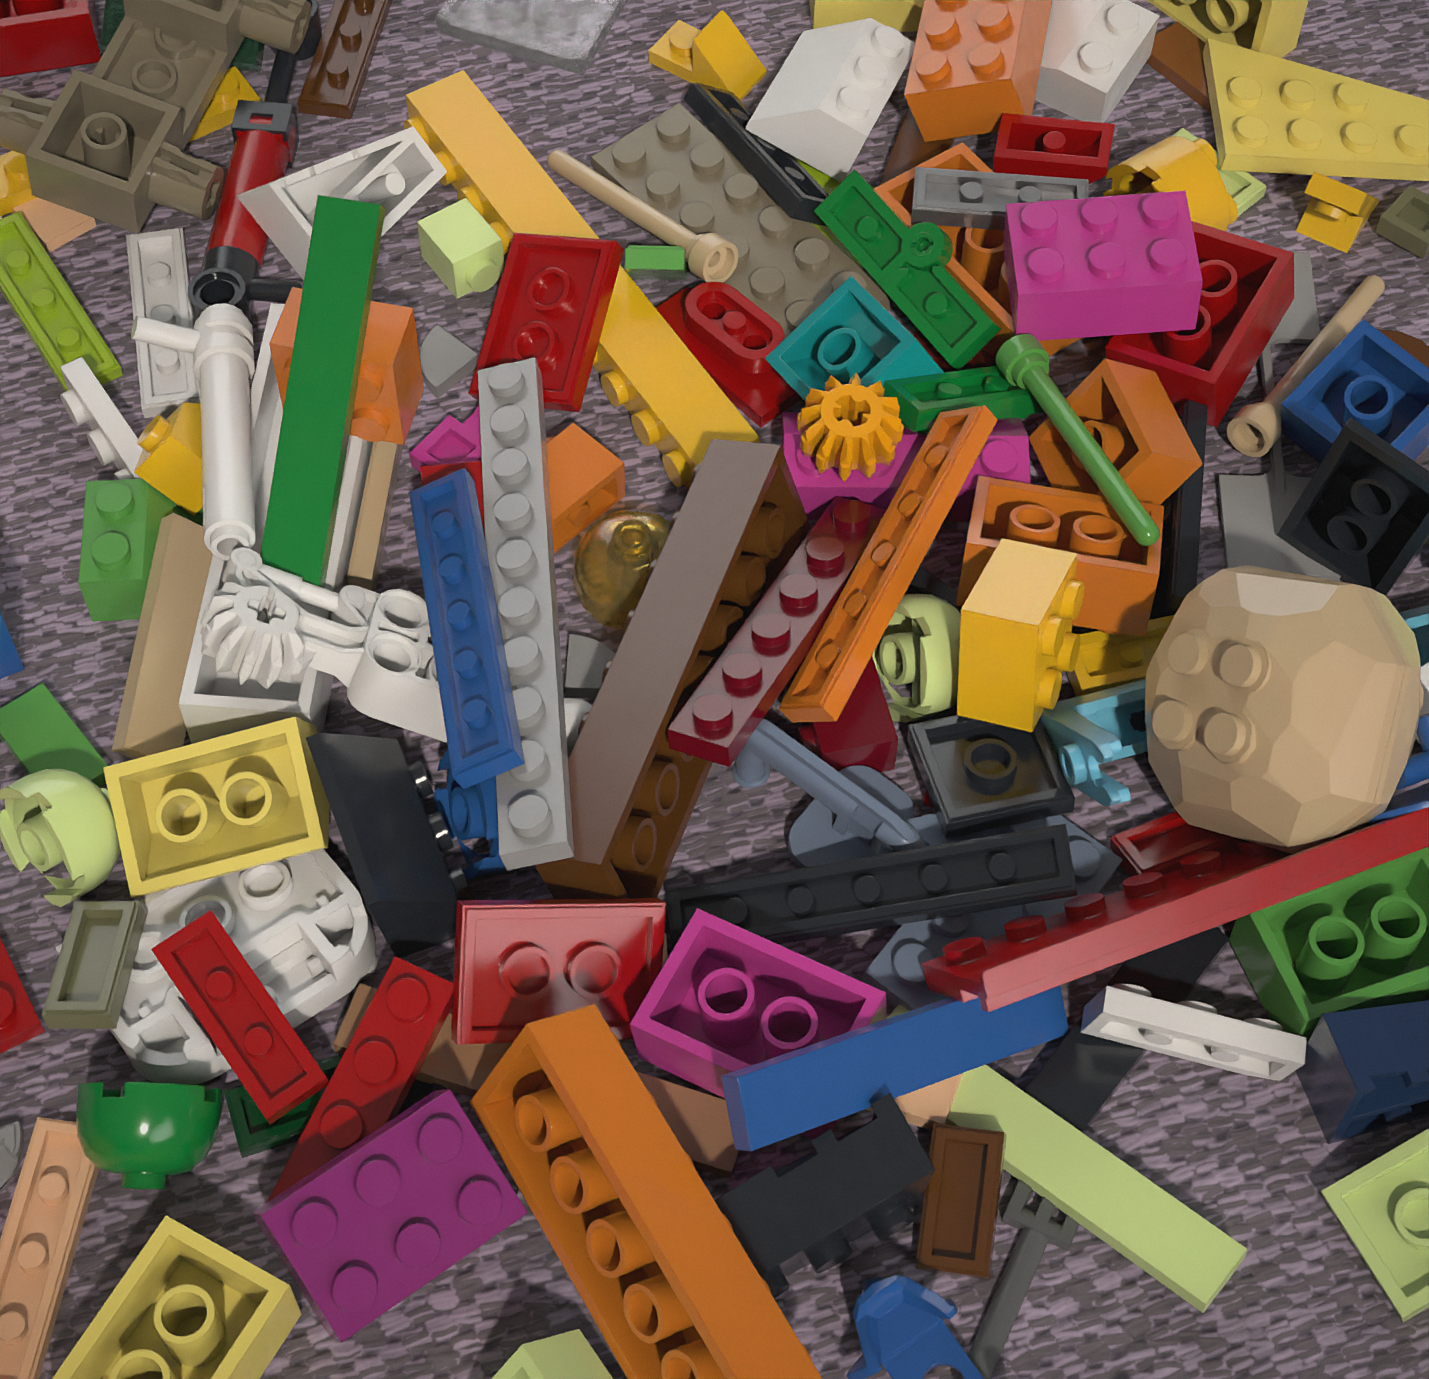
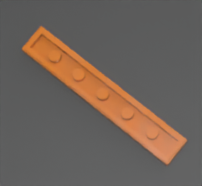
(887, 566)

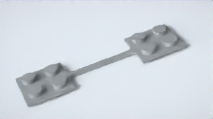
(1259, 505)

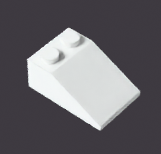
(1093, 55)

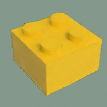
(1018, 635)

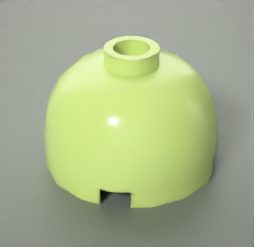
(924, 651)
(60, 819)

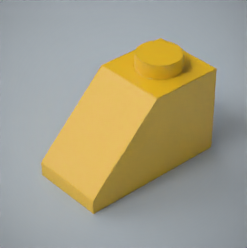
(174, 456)

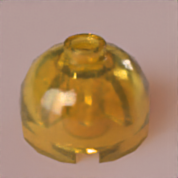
(615, 563)

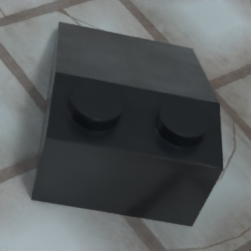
(1362, 511)

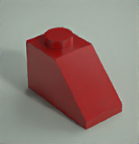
(1053, 147)

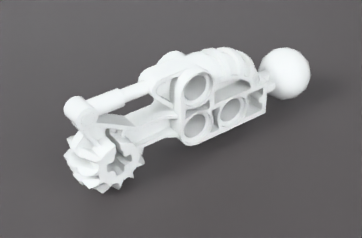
(372, 644)

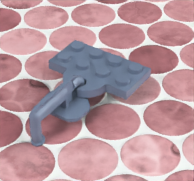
(868, 815)

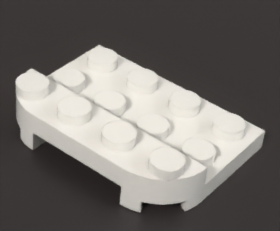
(291, 922)

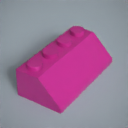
(1002, 457)

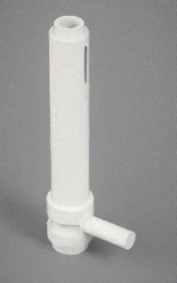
(224, 366)

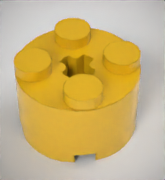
(1178, 166)

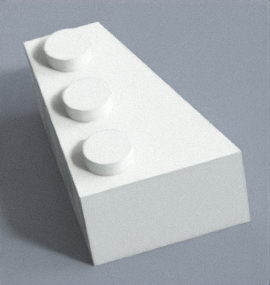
(383, 172)

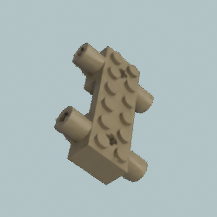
(121, 132)

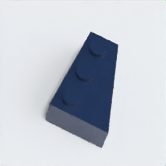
(1368, 1069)

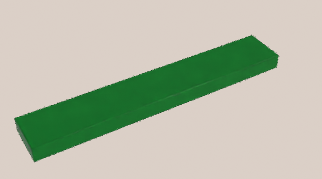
(322, 387)

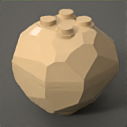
(1282, 706)

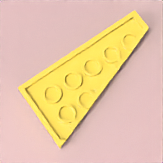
(1307, 120)

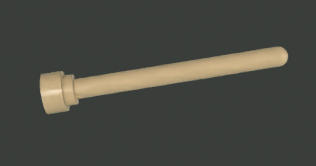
(707, 254)
(1259, 424)

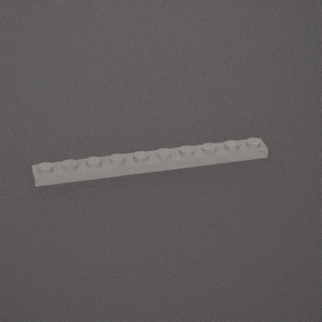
(520, 551)

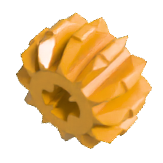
(850, 427)

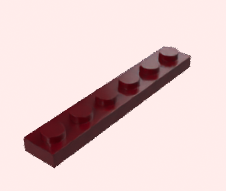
(774, 636)

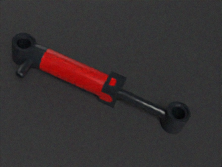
(262, 151)

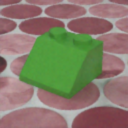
(120, 544)

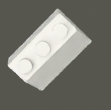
(832, 93)

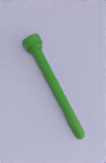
(1027, 366)

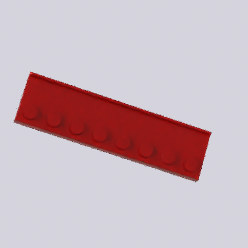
(1156, 912)

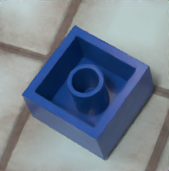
(1365, 381)

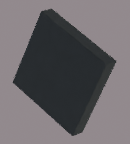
(988, 774)

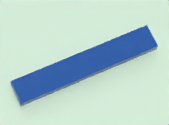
(465, 631)
(883, 1058)

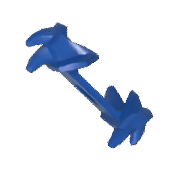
(905, 1331)

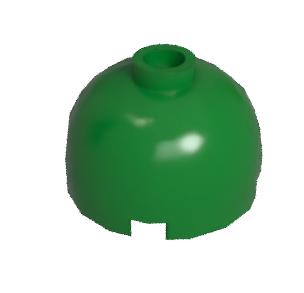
(147, 1129)

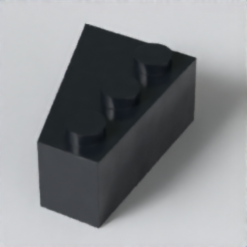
(830, 1197)

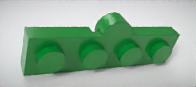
(909, 268)

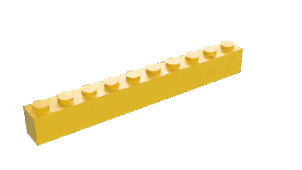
(638, 351)

